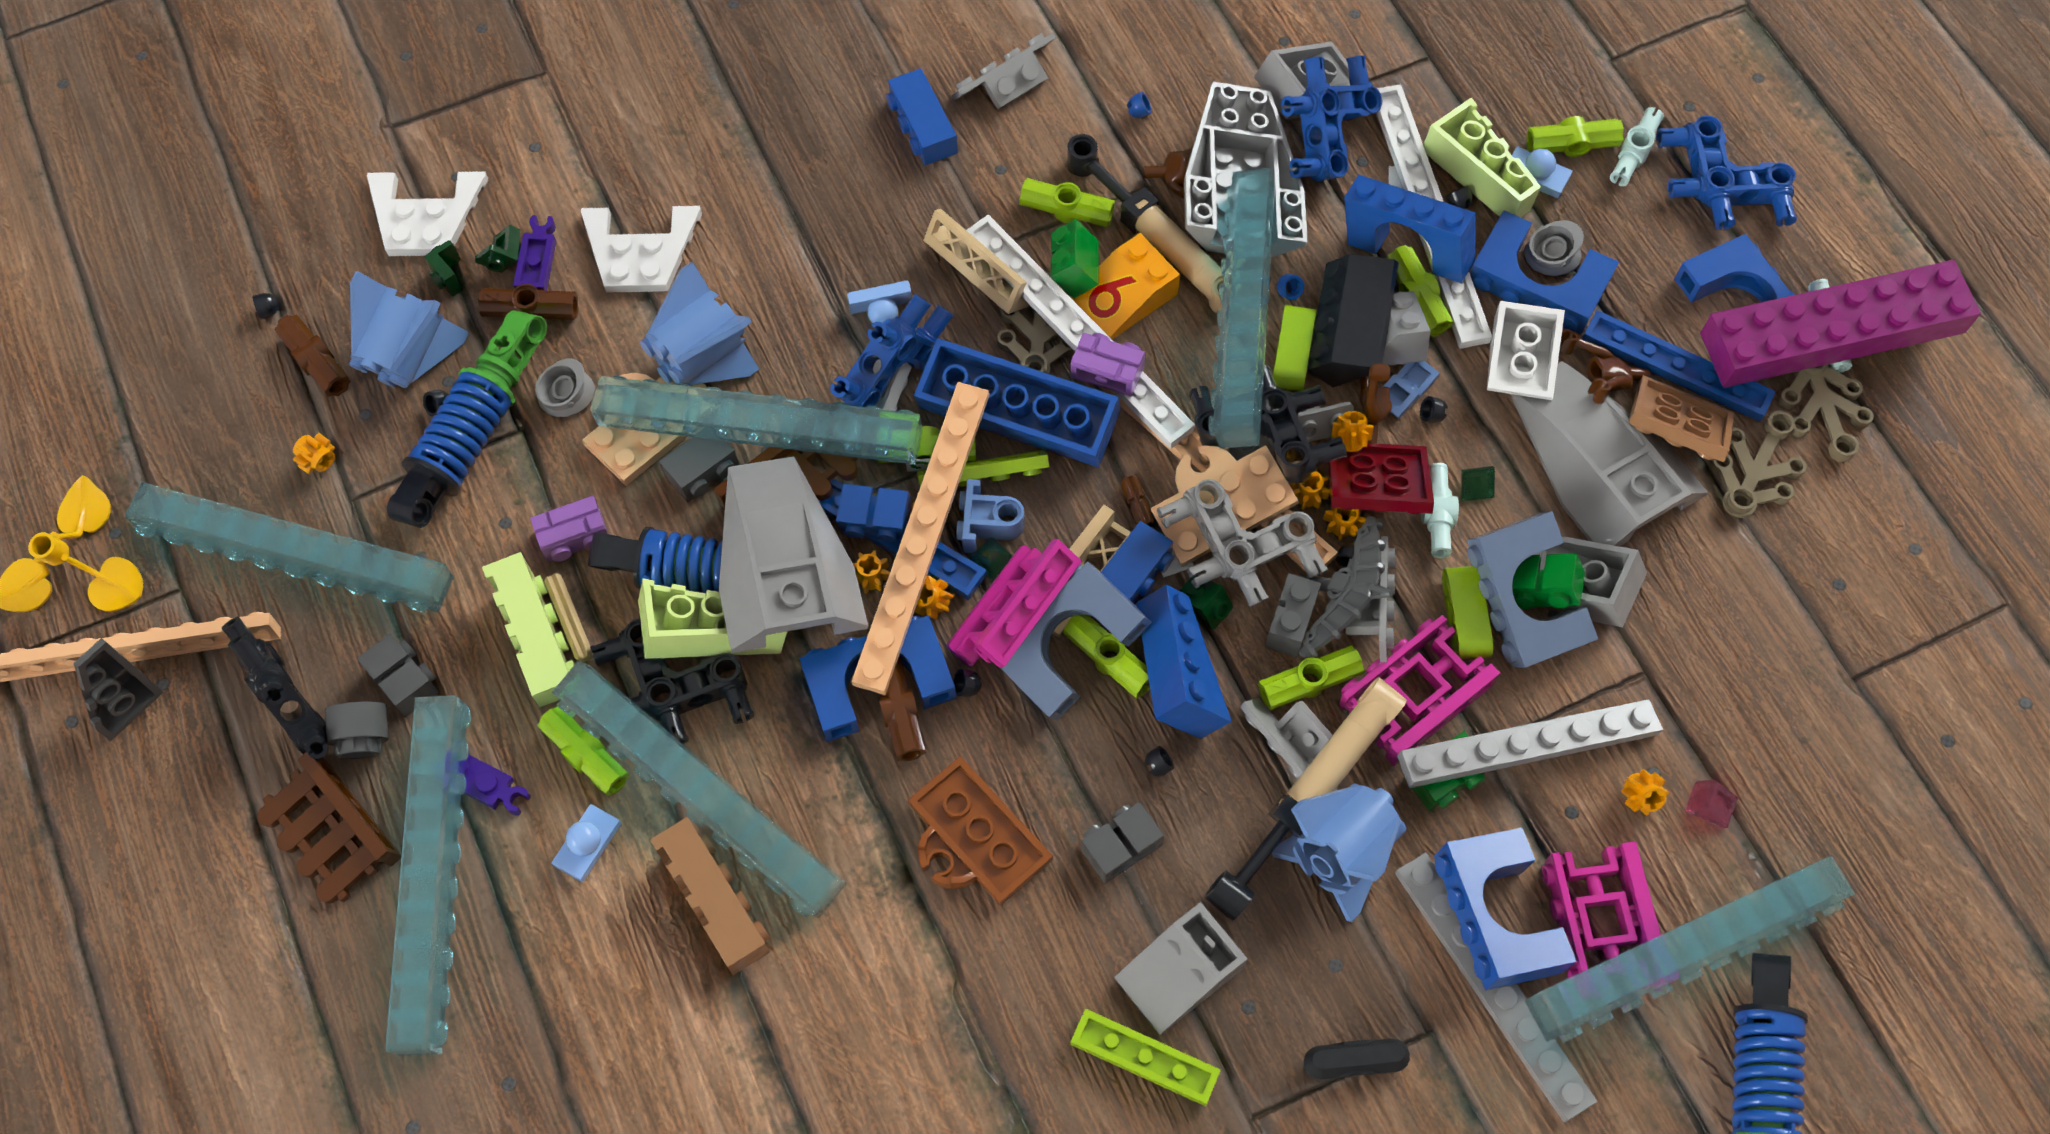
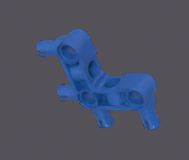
(1321, 114)
(1723, 183)
(894, 344)

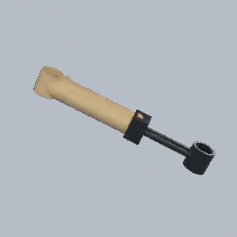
(1143, 215)
(1372, 713)

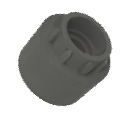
(356, 729)

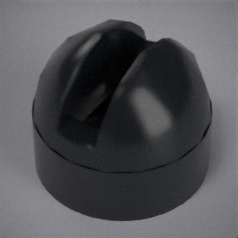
(1461, 197)
(265, 305)
(433, 400)
(1433, 409)
(1345, 554)
(967, 683)
(1159, 761)

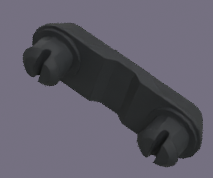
(1356, 1058)

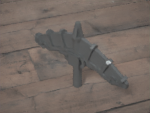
(1349, 588)

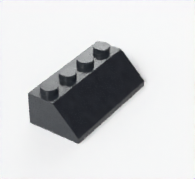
(1352, 318)

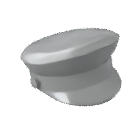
(1555, 248)
(564, 388)

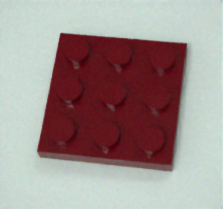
(1382, 479)

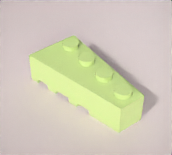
(1478, 158)
(688, 624)
(530, 625)

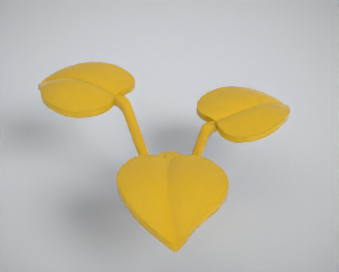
(82, 509)

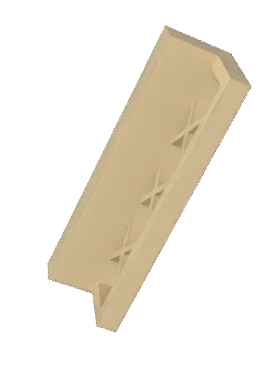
(975, 262)
(1090, 539)

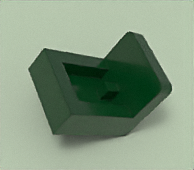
(503, 250)
(439, 262)
(1209, 601)

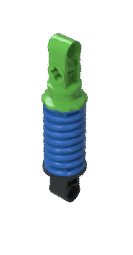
(465, 421)
(661, 558)
(1768, 1053)

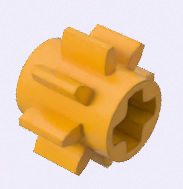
(1353, 430)
(314, 453)
(1311, 491)
(1344, 528)
(877, 574)
(933, 598)
(1645, 792)

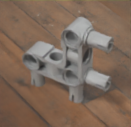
(1225, 534)

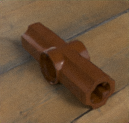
(547, 304)
(312, 355)
(901, 717)

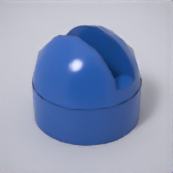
(1139, 105)
(1294, 284)

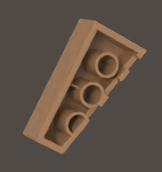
(710, 895)

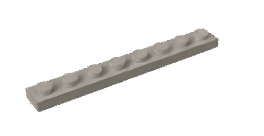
(1528, 743)
(1505, 1004)

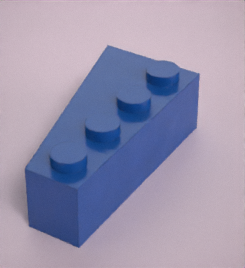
(1179, 666)

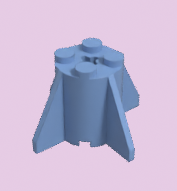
(397, 334)
(696, 336)
(1344, 841)

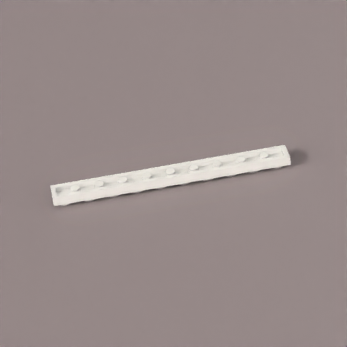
(1417, 176)
(1071, 322)

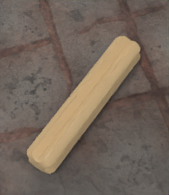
(568, 617)

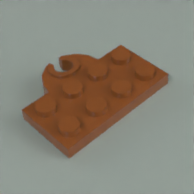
(975, 834)

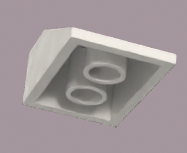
(1525, 350)

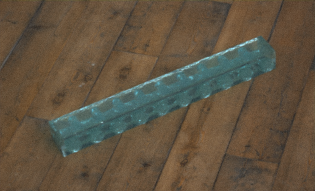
(1244, 310)
(757, 419)
(289, 547)
(699, 789)
(428, 878)
(1687, 949)

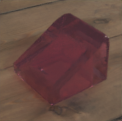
(1712, 802)

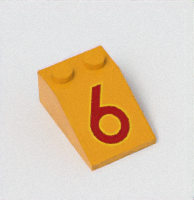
(1130, 286)

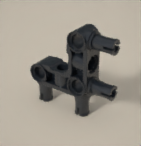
(1279, 426)
(273, 686)
(687, 688)

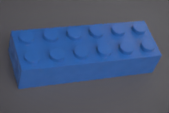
(1023, 402)

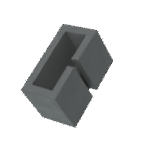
(697, 464)
(1292, 615)
(397, 673)
(1122, 842)

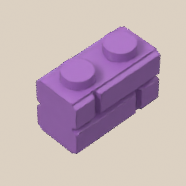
(1107, 363)
(568, 528)

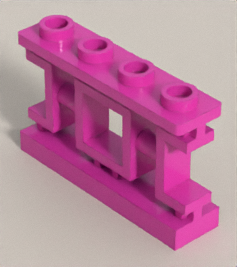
(1013, 604)
(1436, 708)
(1632, 904)

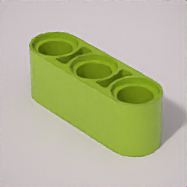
(1294, 347)
(1467, 613)

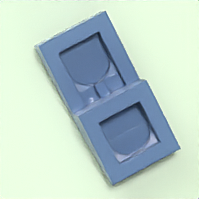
(1410, 385)

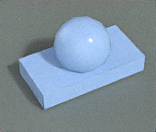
(1545, 170)
(880, 301)
(586, 842)

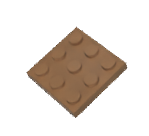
(1682, 419)

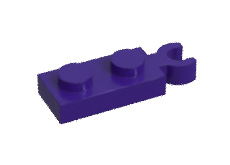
(536, 255)
(491, 785)

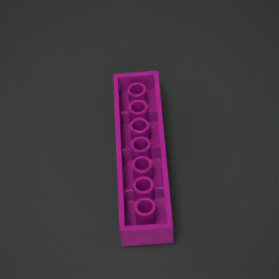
(1839, 323)

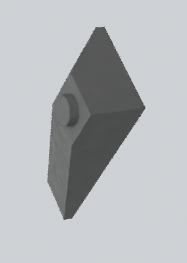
(112, 689)

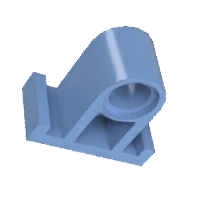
(984, 517)

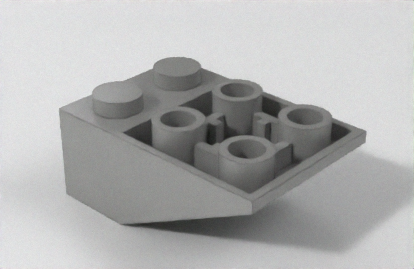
(1181, 968)

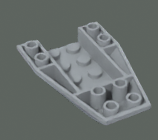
(1241, 134)
(1601, 465)
(782, 558)

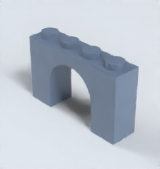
(1496, 559)
(1084, 594)

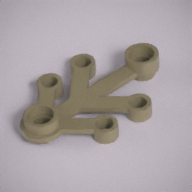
(1037, 336)
(1827, 402)
(1756, 470)

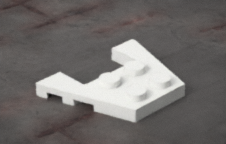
(419, 225)
(639, 260)

